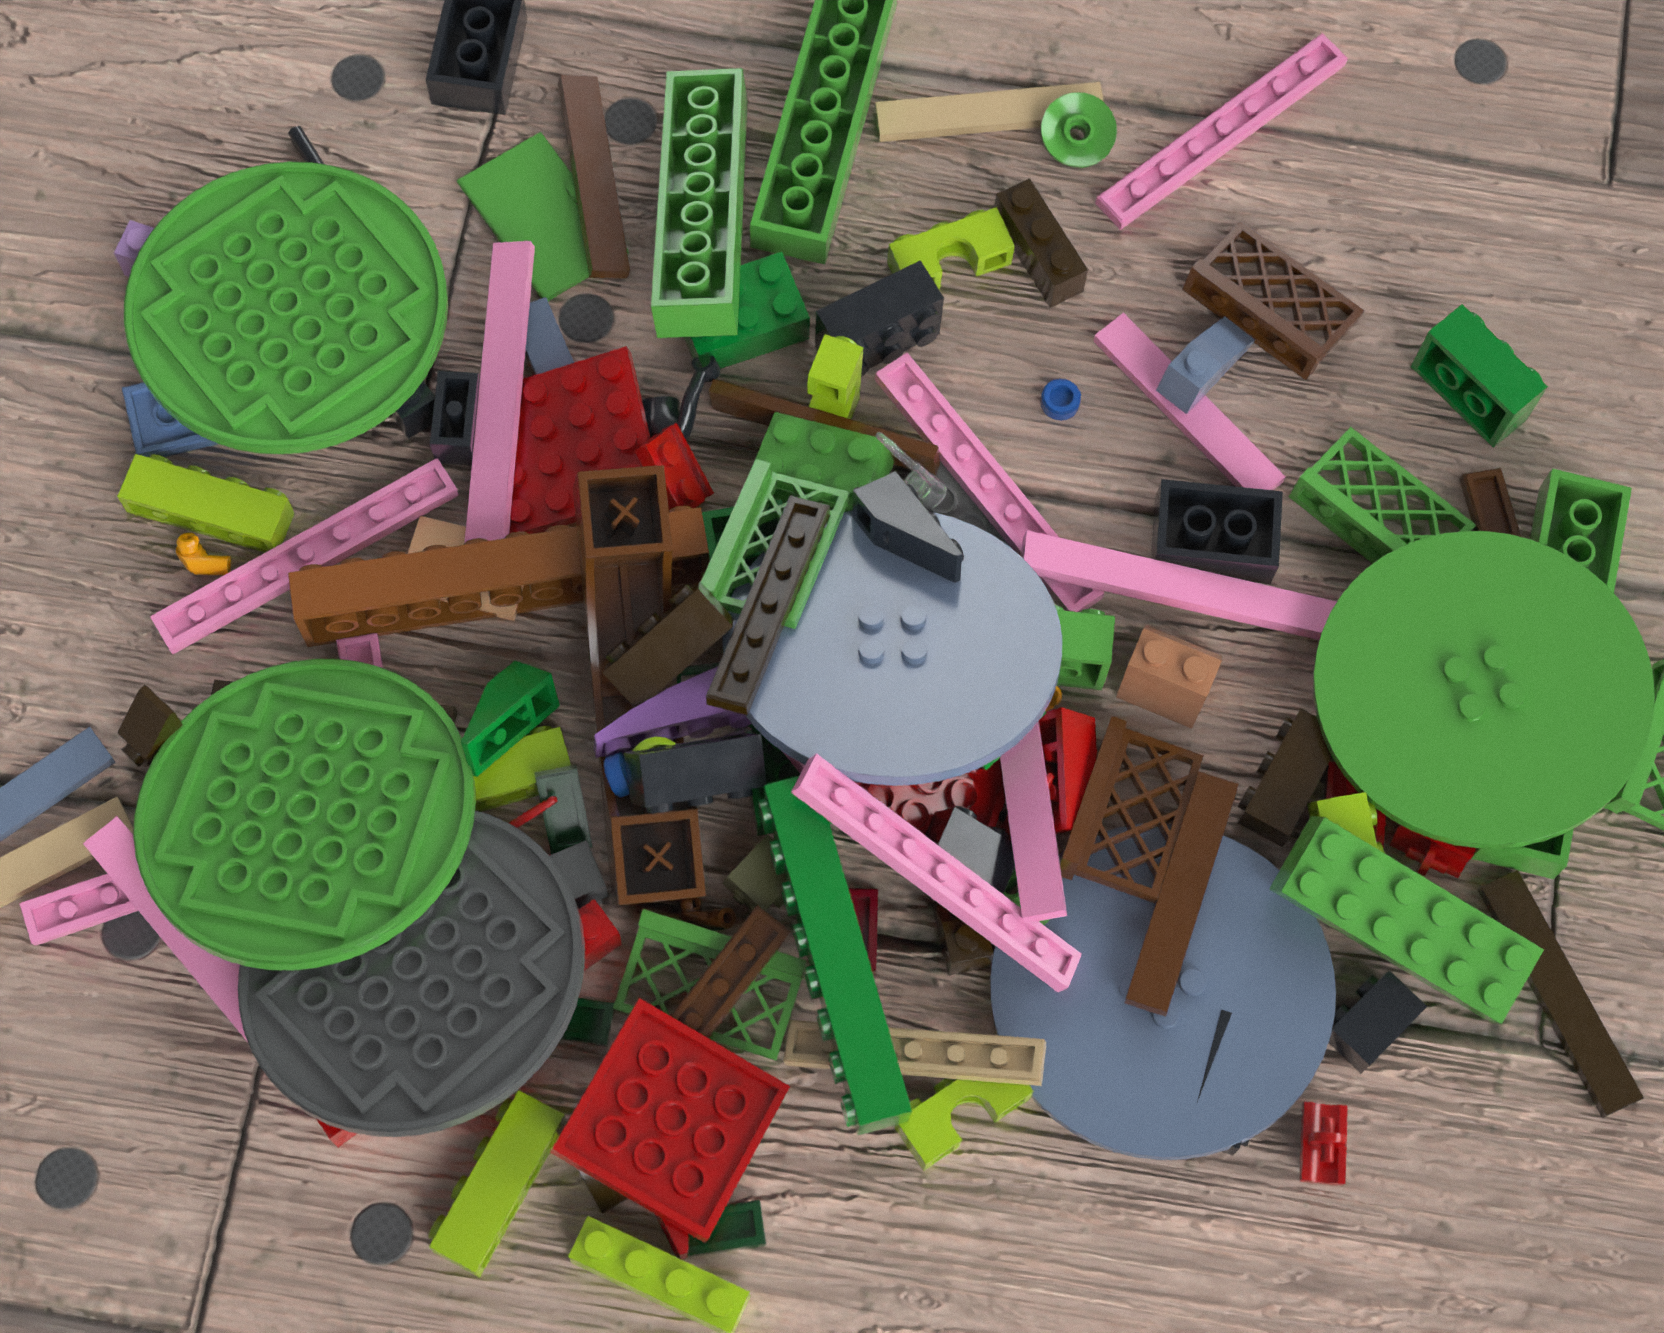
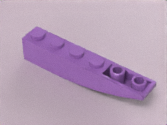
(669, 715)

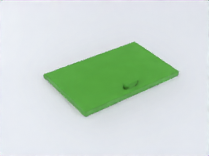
(533, 199)

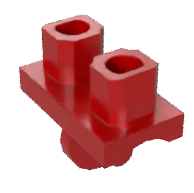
(1431, 853)
(1323, 1143)

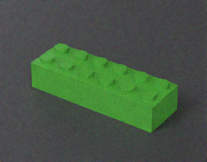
(1406, 919)

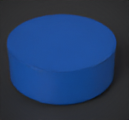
(1060, 399)
(617, 774)

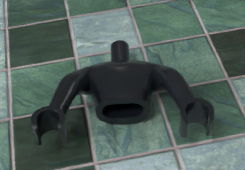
(666, 410)

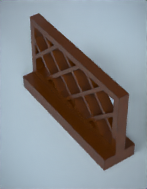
(1256, 316)
(1094, 809)

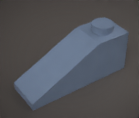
(1203, 364)

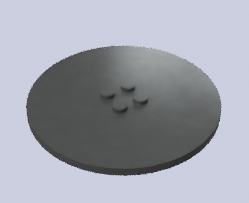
(439, 1013)

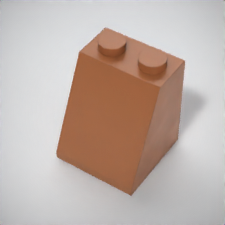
(1169, 676)

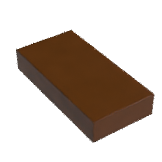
(1489, 502)

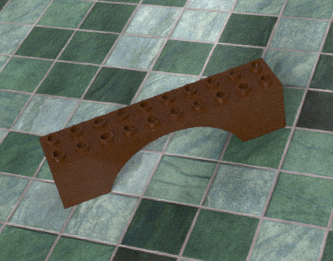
(624, 581)

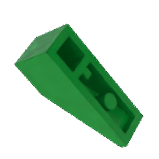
(507, 712)

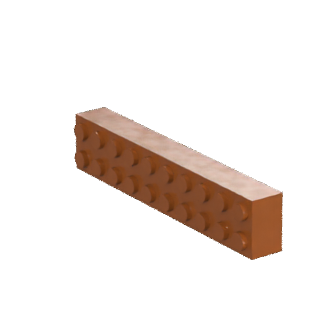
(405, 589)

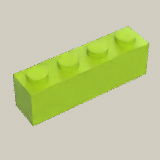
(206, 503)
(513, 774)
(497, 1184)
(659, 1276)

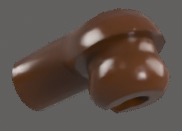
(711, 919)

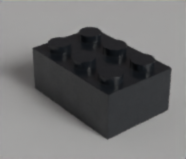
(476, 54)
(886, 316)
(1218, 529)

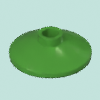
(1083, 113)

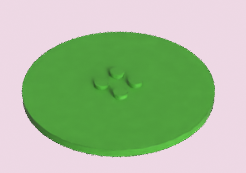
(286, 307)
(1483, 689)
(304, 814)

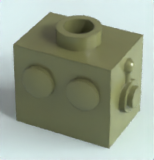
(755, 879)

